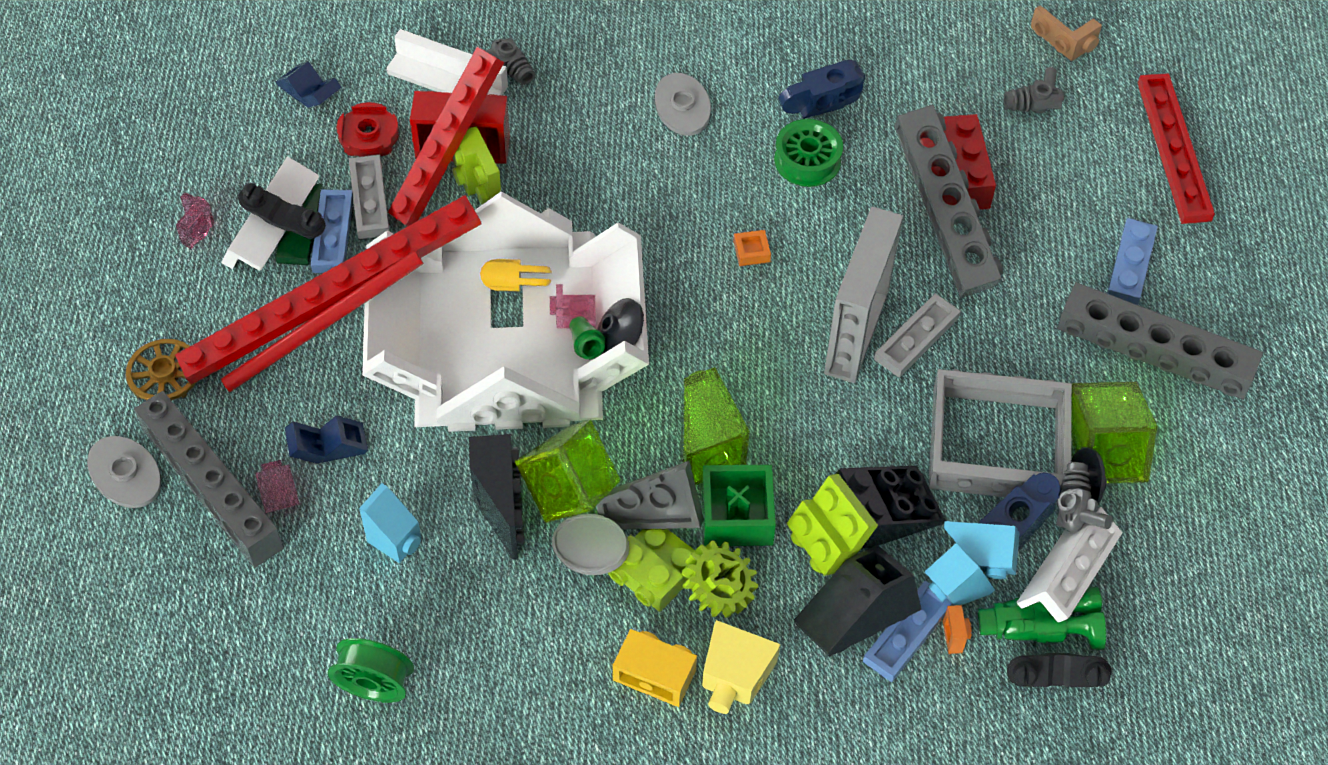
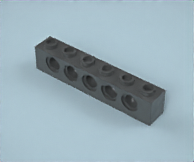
(967, 276)
(1160, 340)
(209, 479)

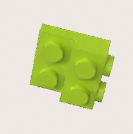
(476, 167)
(831, 525)
(654, 567)

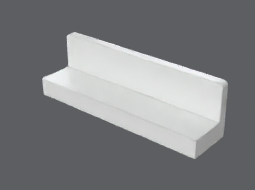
(434, 64)
(258, 238)
(1070, 569)

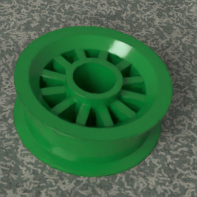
(808, 152)
(370, 670)

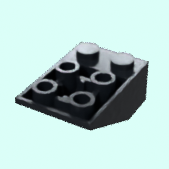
(498, 487)
(895, 500)
(859, 601)

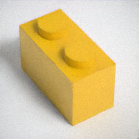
(654, 667)

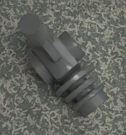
(513, 59)
(1036, 97)
(1076, 502)

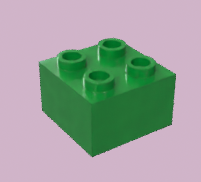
(738, 505)

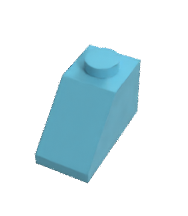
(390, 524)
(988, 545)
(958, 578)

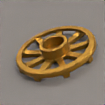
(161, 370)

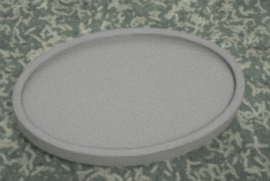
(682, 104)
(124, 472)
(590, 544)

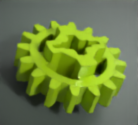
(726, 594)

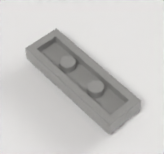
(368, 196)
(917, 335)

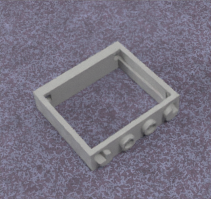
(862, 294)
(1003, 389)

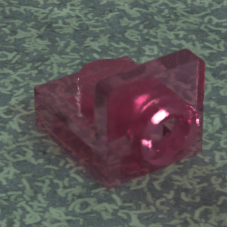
(571, 306)

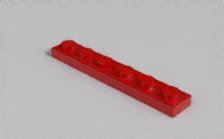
(445, 137)
(1175, 149)

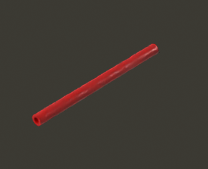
(322, 321)

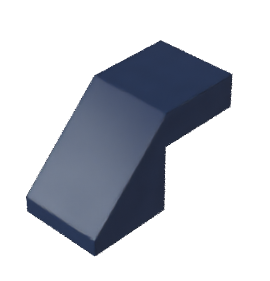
(307, 86)
(333, 441)

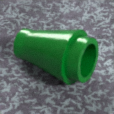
(587, 340)

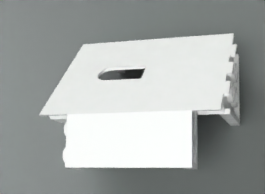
(437, 340)

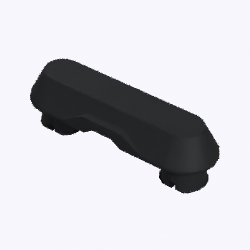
(281, 213)
(1059, 670)

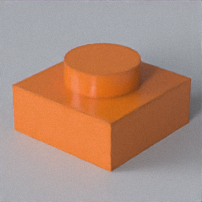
(752, 248)
(956, 629)

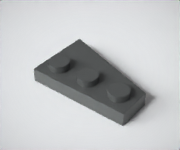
(655, 501)

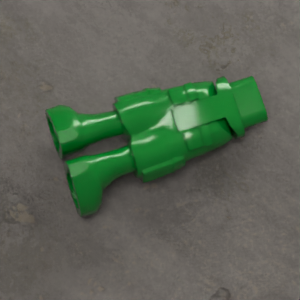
(1038, 625)

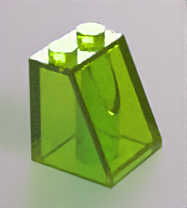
(711, 424)
(1117, 425)
(568, 472)

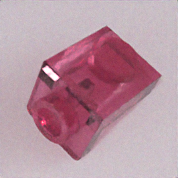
(196, 221)
(276, 486)

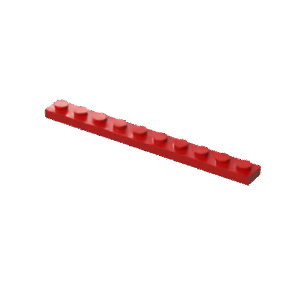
(324, 290)

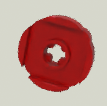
(362, 144)

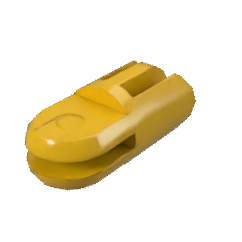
(506, 275)

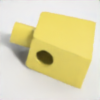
(737, 665)

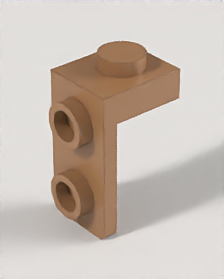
(1068, 42)

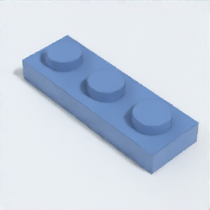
(332, 244)
(1132, 260)
(904, 638)

